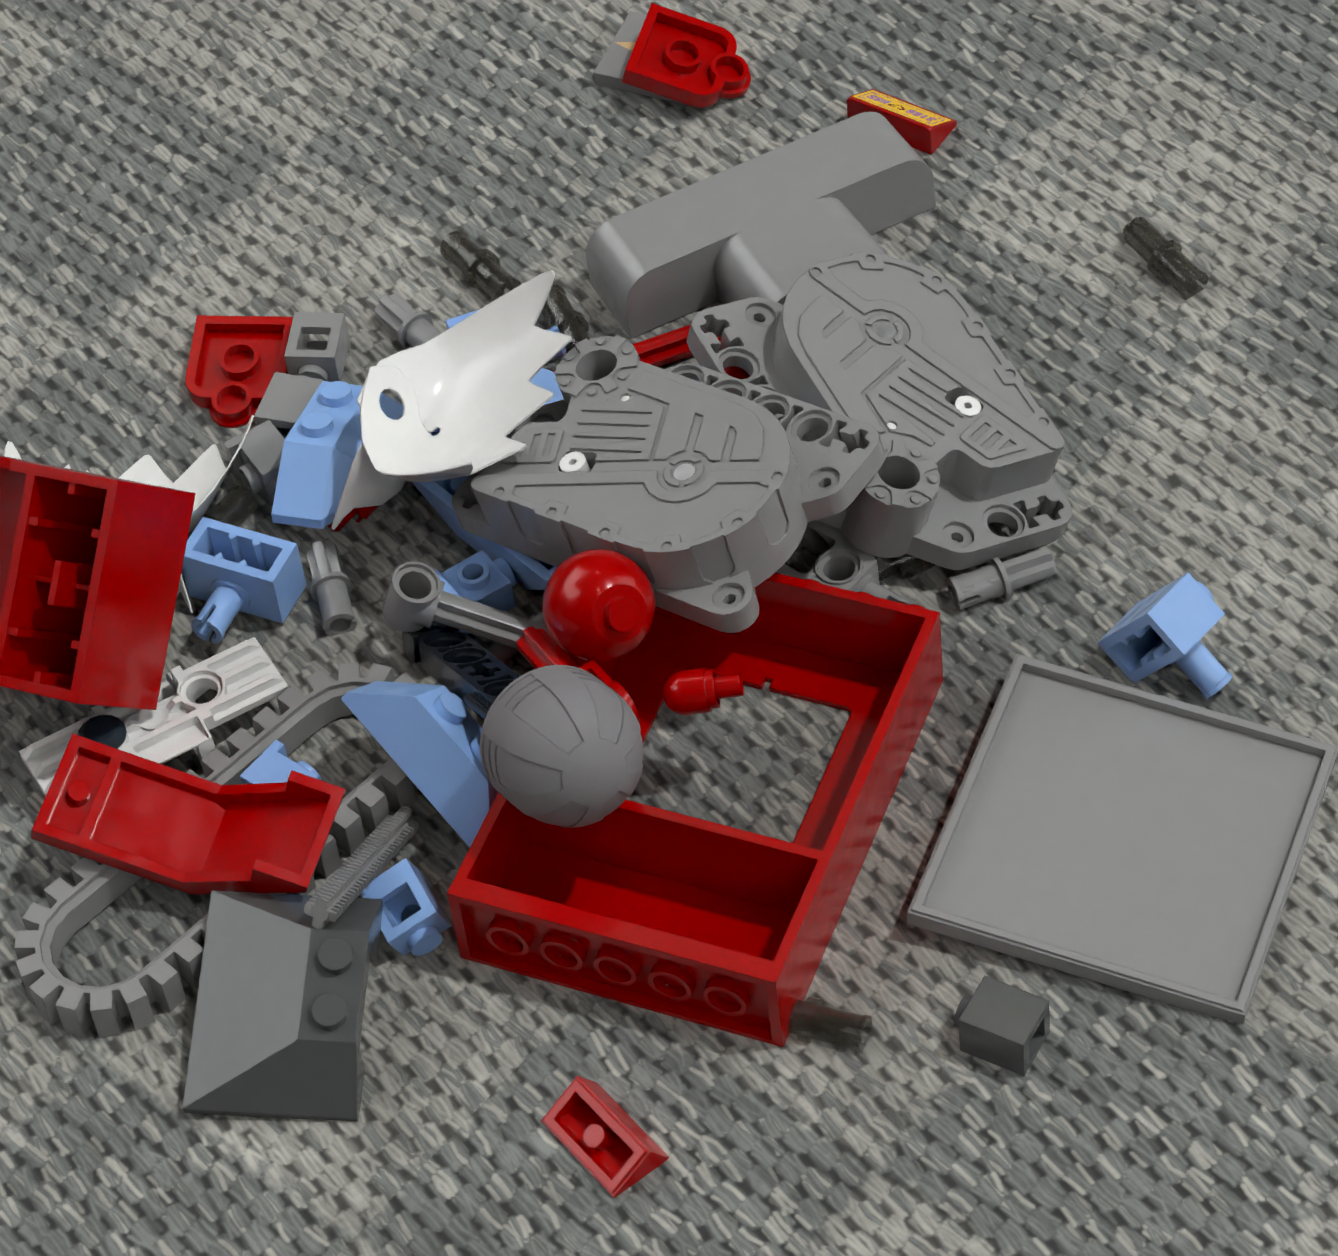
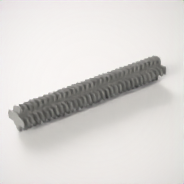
(361, 867)

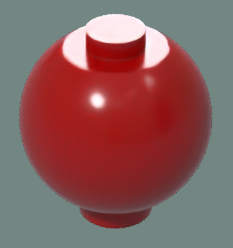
(598, 605)

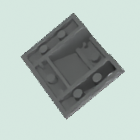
(280, 1009)

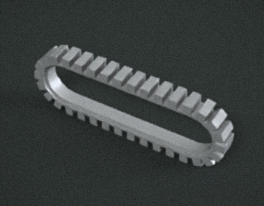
(99, 885)

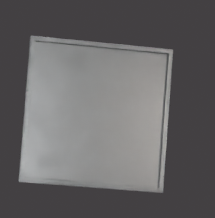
(1125, 838)

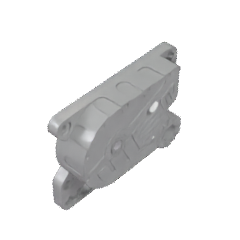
(870, 345)
(673, 474)

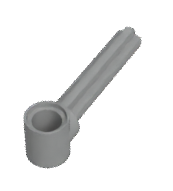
(446, 608)

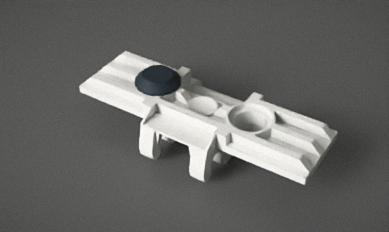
(239, 675)

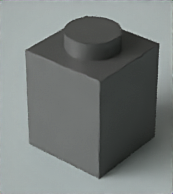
(1002, 1025)

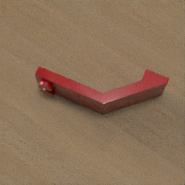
(184, 826)

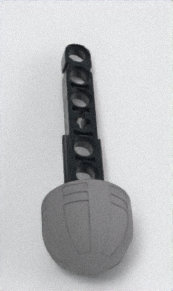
(548, 738)

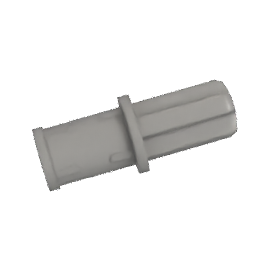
(411, 326)
(1000, 578)
(331, 588)

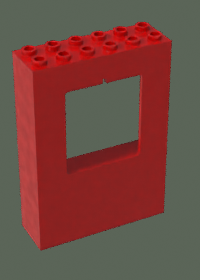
(690, 908)

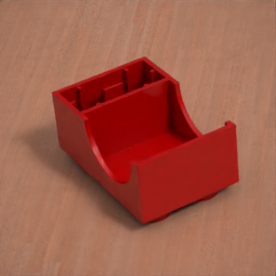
(87, 583)

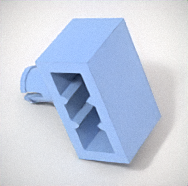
(238, 573)
(1168, 631)

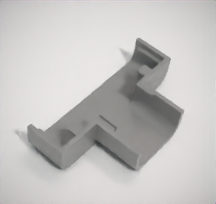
(758, 223)

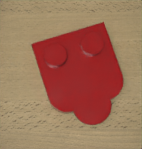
(686, 59)
(234, 364)

